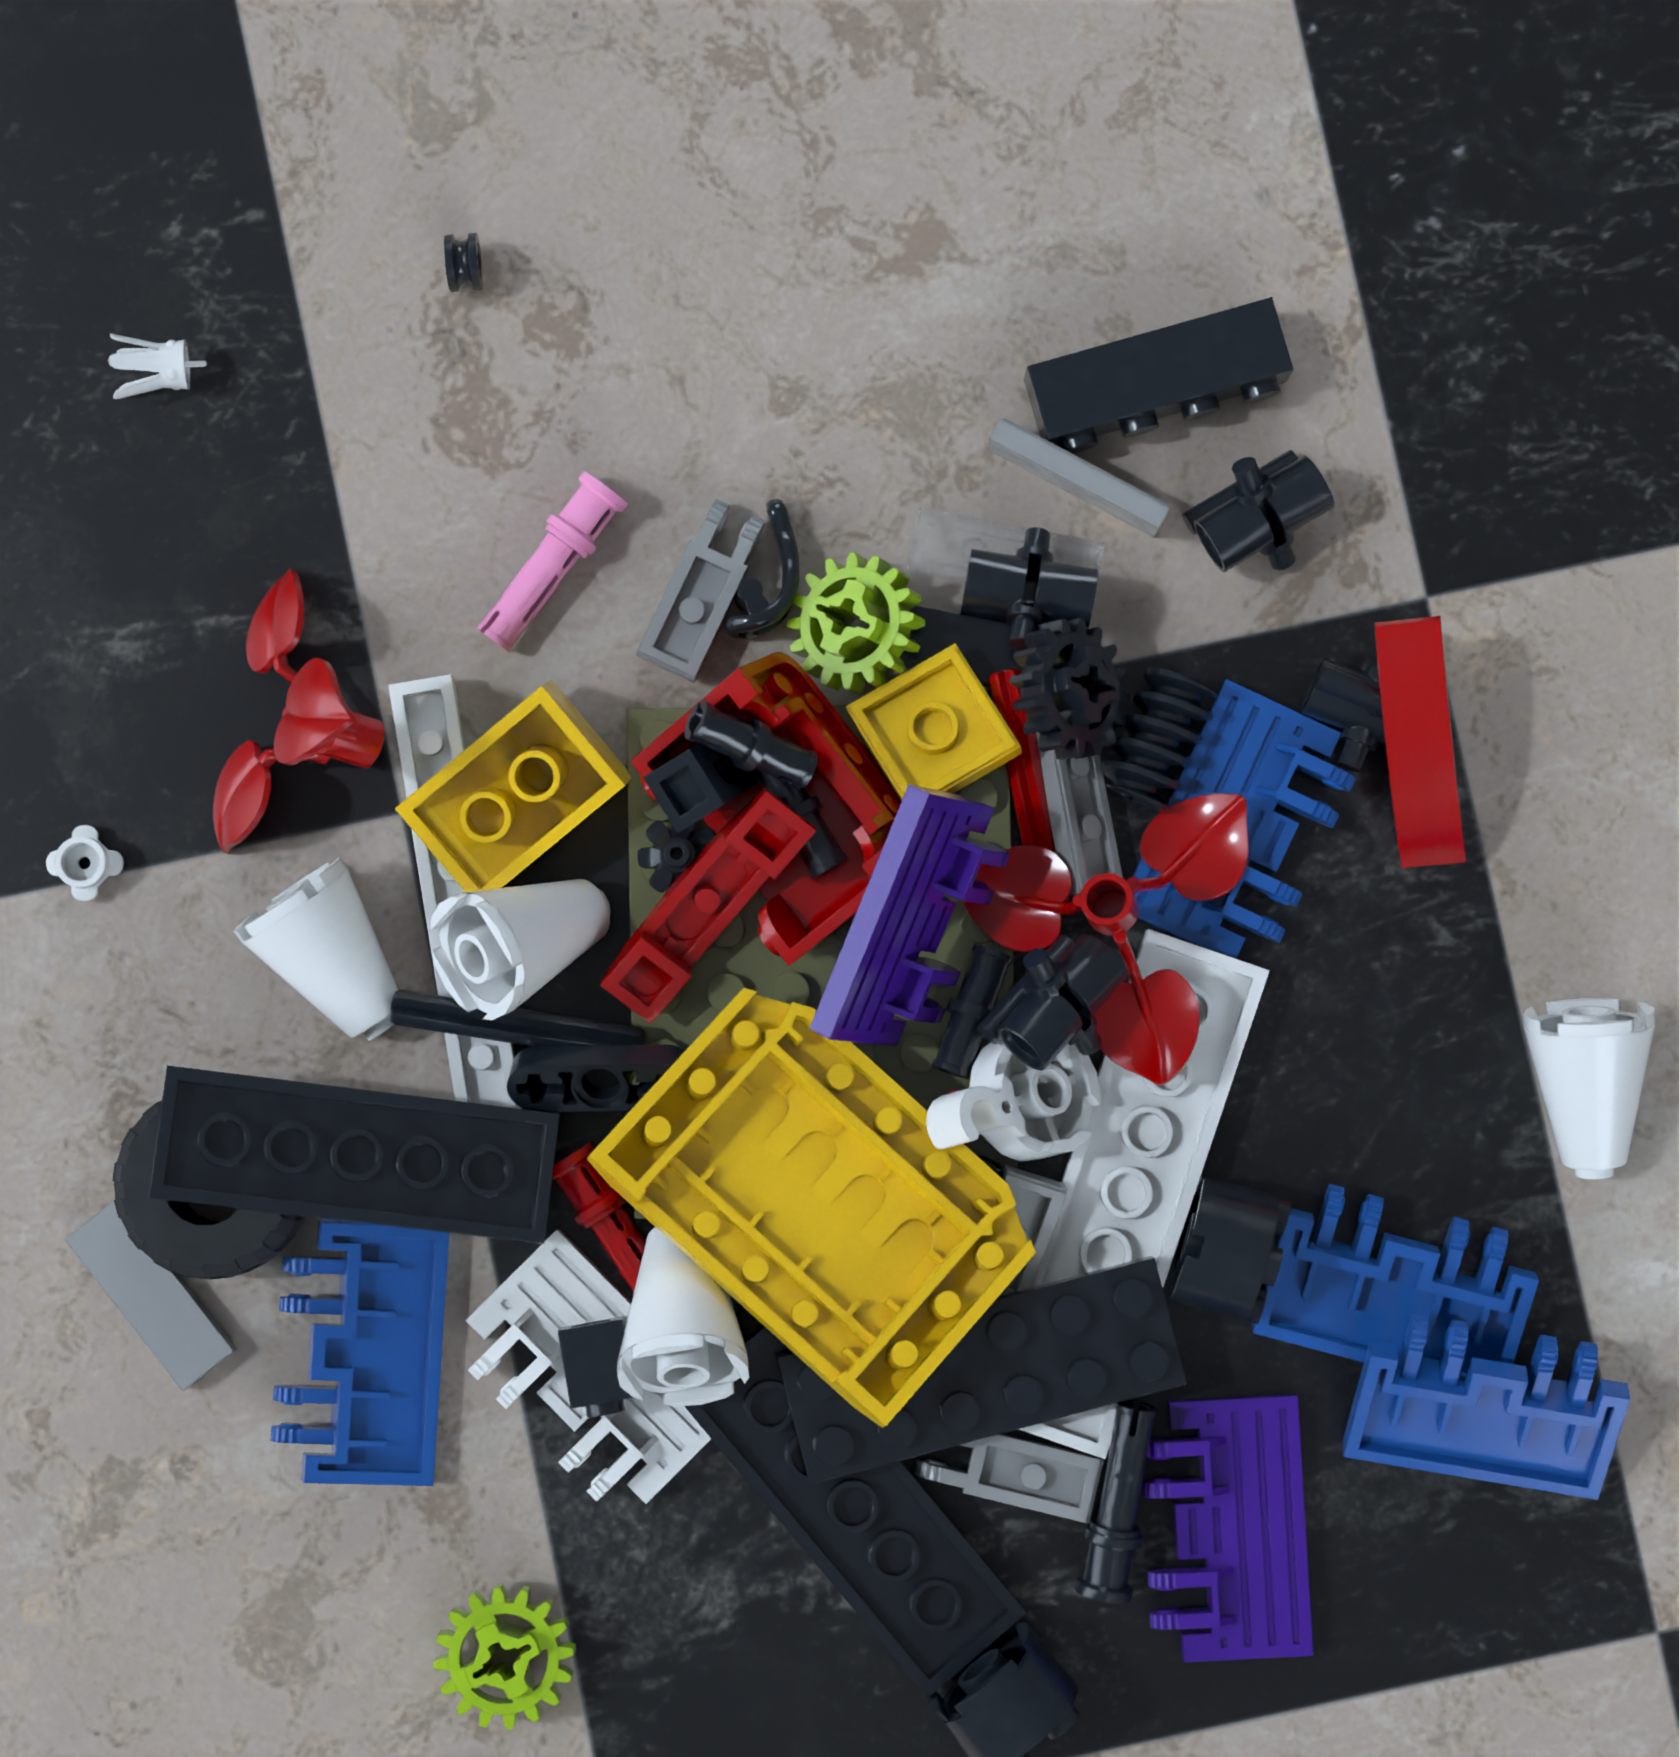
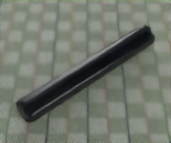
(518, 1027)

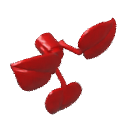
(313, 723)
(1155, 1019)

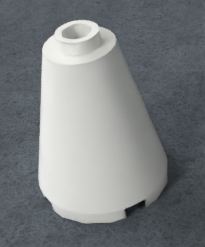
(514, 940)
(326, 950)
(1591, 1077)
(680, 1331)

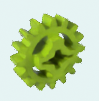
(862, 593)
(517, 1683)

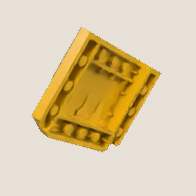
(818, 1200)

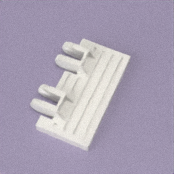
(564, 1289)

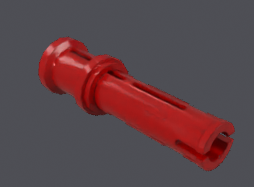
(602, 1210)

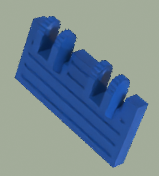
(1253, 754)
(1341, 1298)
(379, 1354)
(1495, 1422)

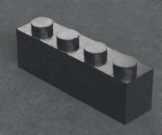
(1159, 375)

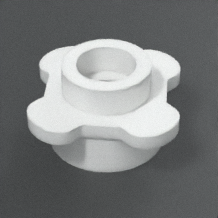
(66, 861)

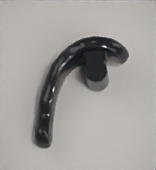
(758, 614)

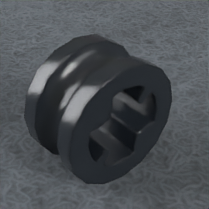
(463, 262)

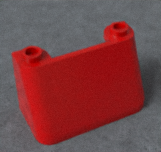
(847, 781)

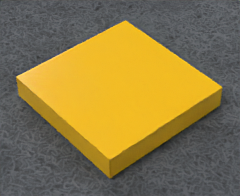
(934, 726)

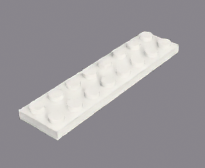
(1148, 1148)

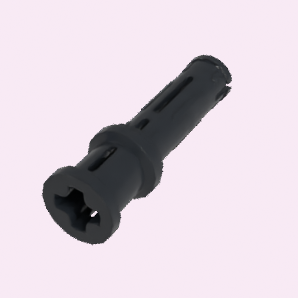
(1114, 1532)

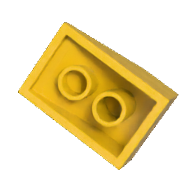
(514, 791)

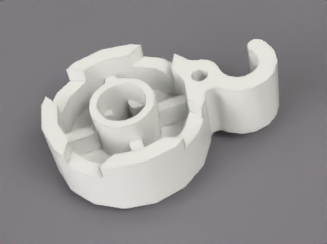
(1019, 1108)

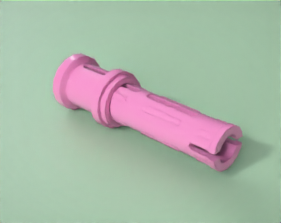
(568, 538)

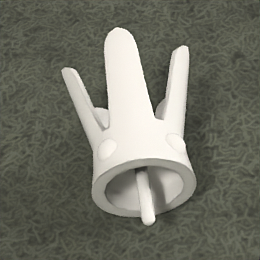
(167, 358)

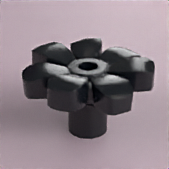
(661, 853)

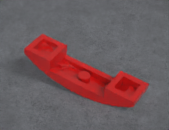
(1419, 741)
(704, 901)

